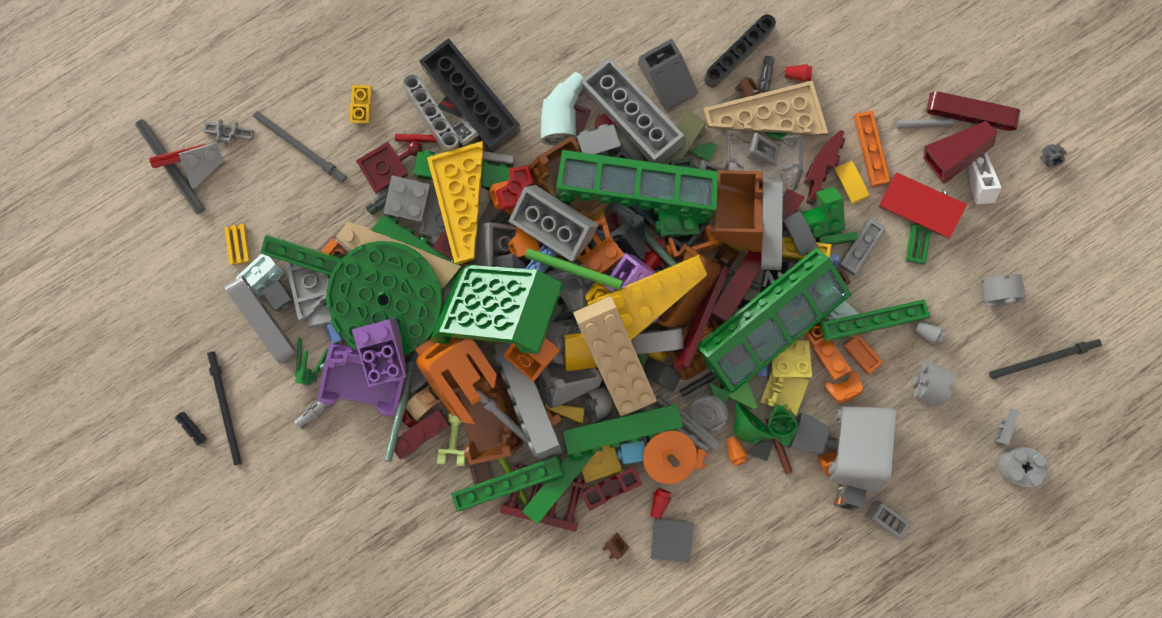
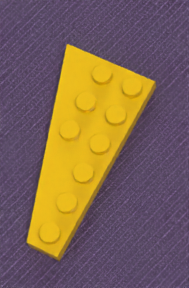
(458, 187)
(651, 296)

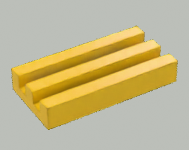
(242, 228)

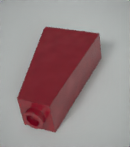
(959, 150)

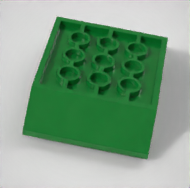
(499, 307)

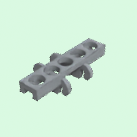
(217, 128)

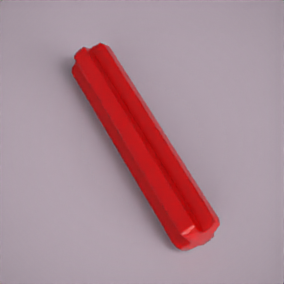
(168, 158)

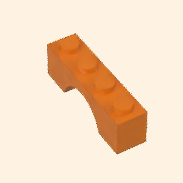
(522, 240)

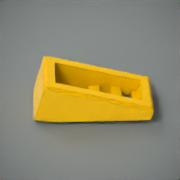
(572, 413)

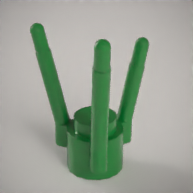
(303, 374)

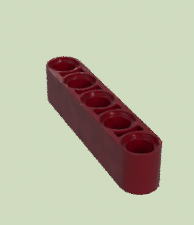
(973, 110)

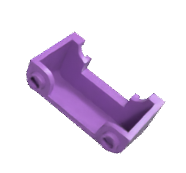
(346, 379)

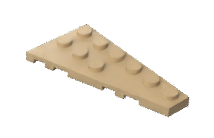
(780, 111)
(356, 235)

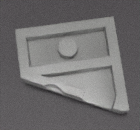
(200, 162)

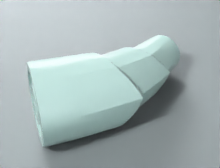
(558, 111)

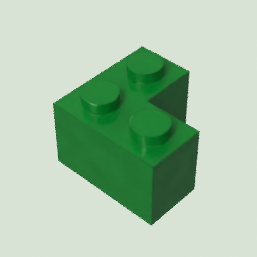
(828, 215)

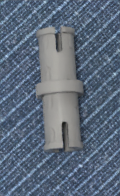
(312, 412)

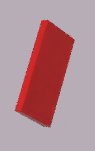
(922, 205)

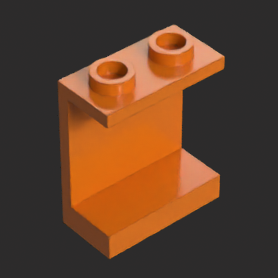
(708, 246)

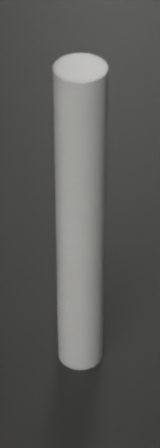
(924, 123)

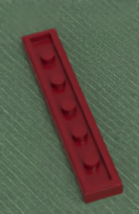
(699, 323)

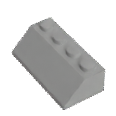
(553, 222)

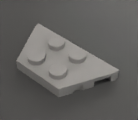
(307, 289)

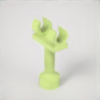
(441, 459)

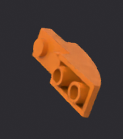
(827, 353)

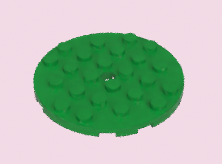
(390, 270)

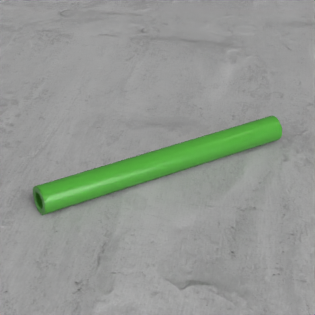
(574, 269)

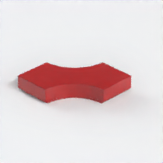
(518, 179)

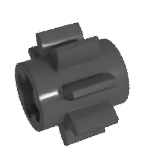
(1053, 155)

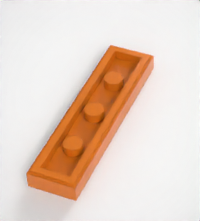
(871, 148)

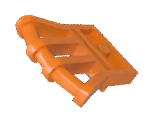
(605, 254)

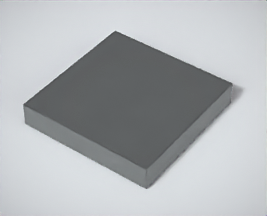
(671, 540)

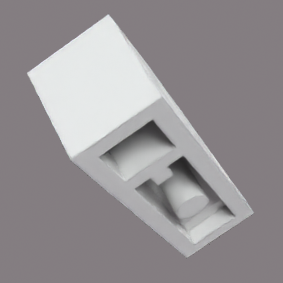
(983, 180)

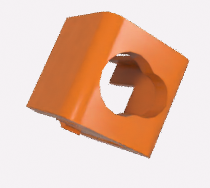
(461, 366)

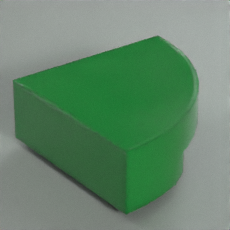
(705, 151)

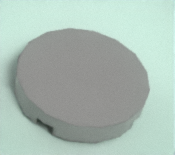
(709, 412)

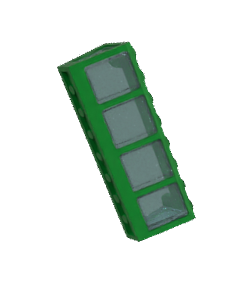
(637, 184)
(773, 320)

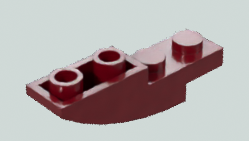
(825, 160)

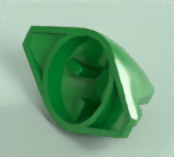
(783, 424)
(749, 427)

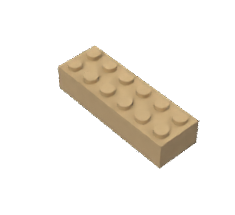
(615, 356)

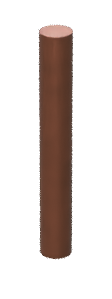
(782, 454)

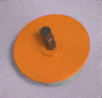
(669, 457)

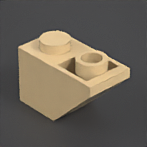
(422, 403)

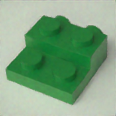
(675, 224)

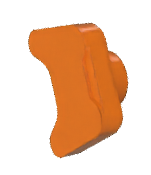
(846, 390)

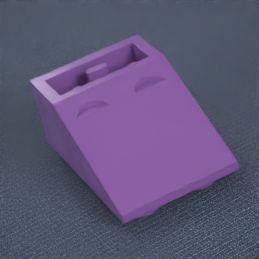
(630, 270)
(381, 351)

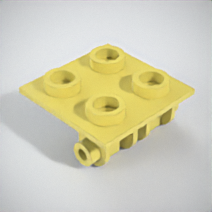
(794, 361)
(784, 391)

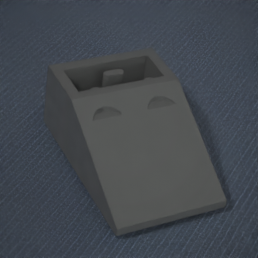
(667, 74)

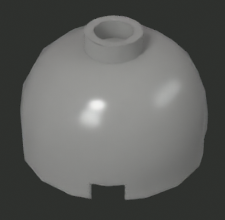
(598, 403)

